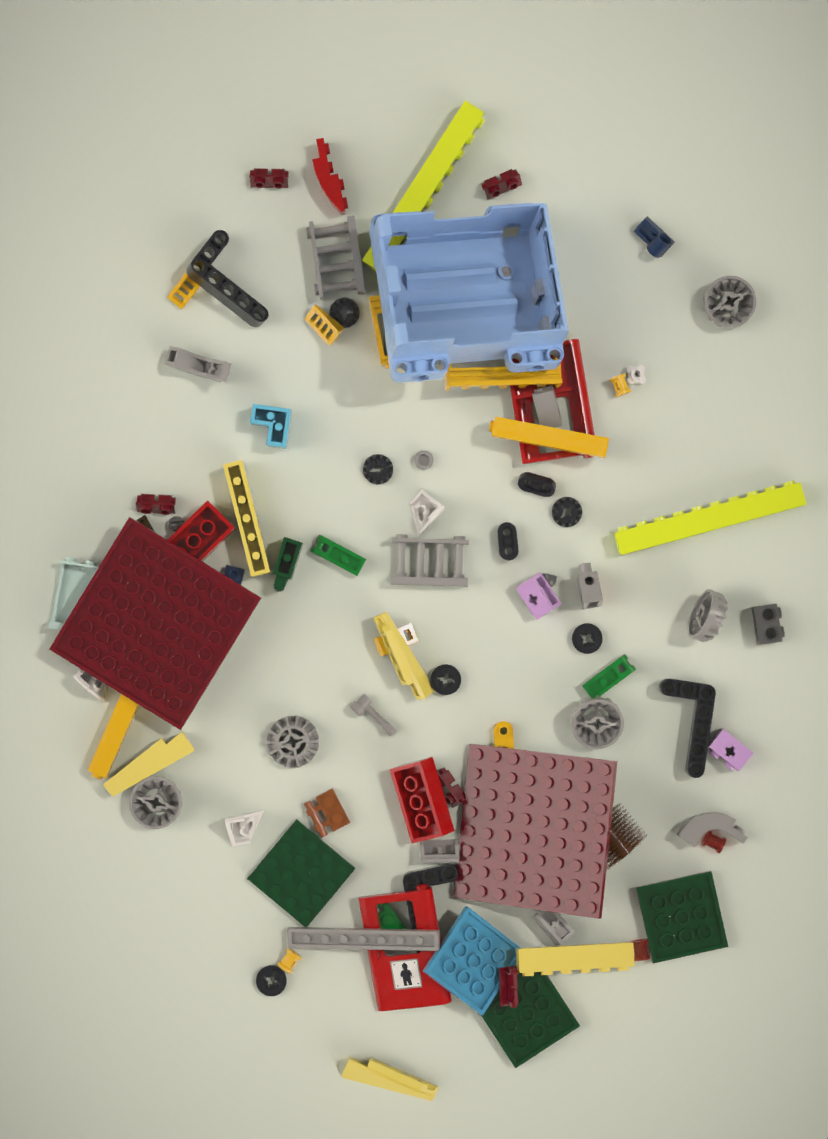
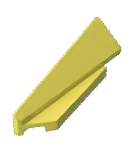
(403, 659)
(149, 762)
(387, 1077)

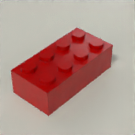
(203, 532)
(422, 800)

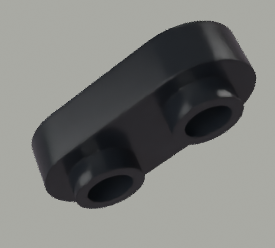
(536, 484)
(507, 541)

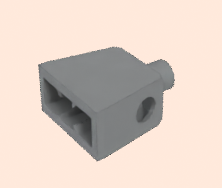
(589, 594)

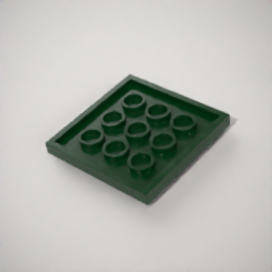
(301, 873)
(682, 917)
(535, 1022)

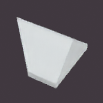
(425, 510)
(91, 684)
(242, 827)

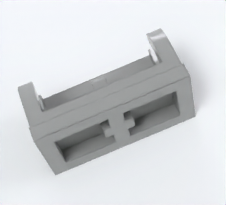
(547, 407)
(439, 851)
(554, 926)

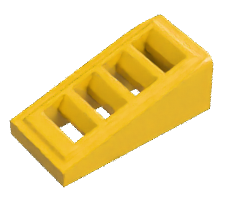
(181, 283)
(332, 324)
(409, 629)

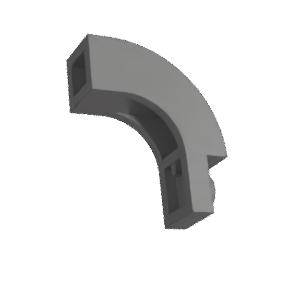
(197, 365)
(707, 821)

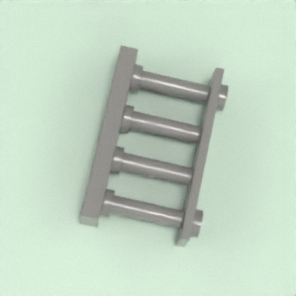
(351, 246)
(420, 577)

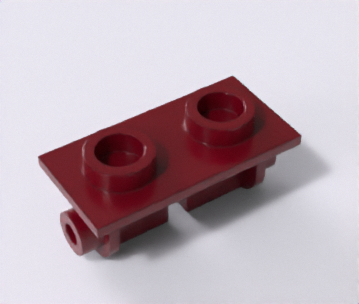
(278, 179)
(509, 181)
(146, 504)
(453, 795)
(508, 986)

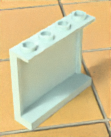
(71, 584)

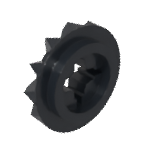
(351, 306)
(372, 476)
(567, 521)
(596, 637)
(440, 672)
(274, 989)

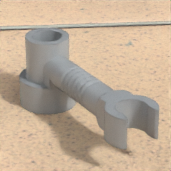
(363, 705)

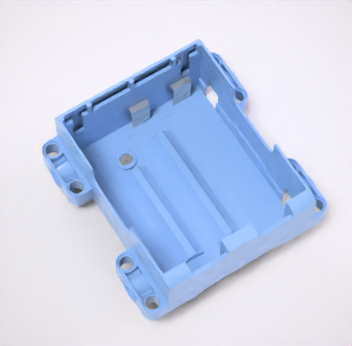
(469, 292)

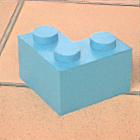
(276, 419)

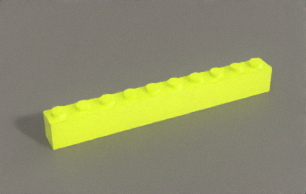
(437, 167)
(710, 518)

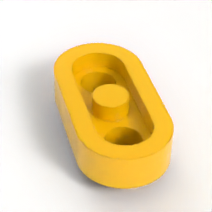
(503, 740)

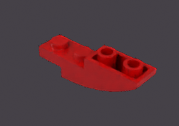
(330, 184)

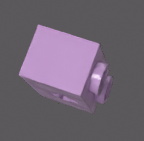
(538, 596)
(740, 752)

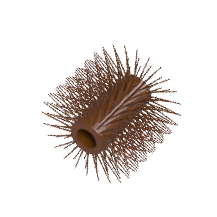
(619, 843)

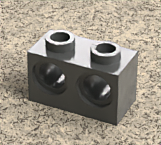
(762, 624)

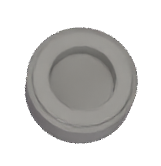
(423, 460)

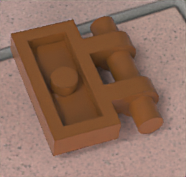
(332, 810)

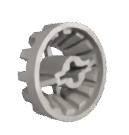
(744, 294)
(707, 616)
(607, 728)
(310, 737)
(139, 797)

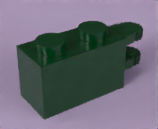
(286, 562)

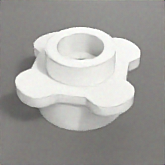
(636, 379)

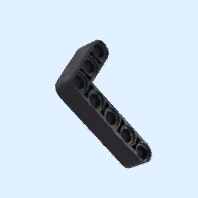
(223, 283)
(697, 720)
(420, 876)

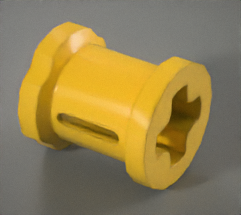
(620, 385)
(289, 960)

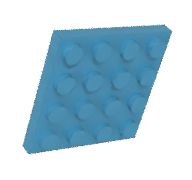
(471, 960)

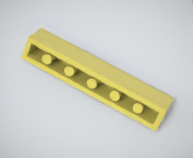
(247, 518)
(575, 957)

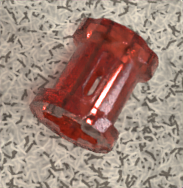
(713, 842)
(640, 949)

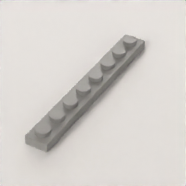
(363, 938)

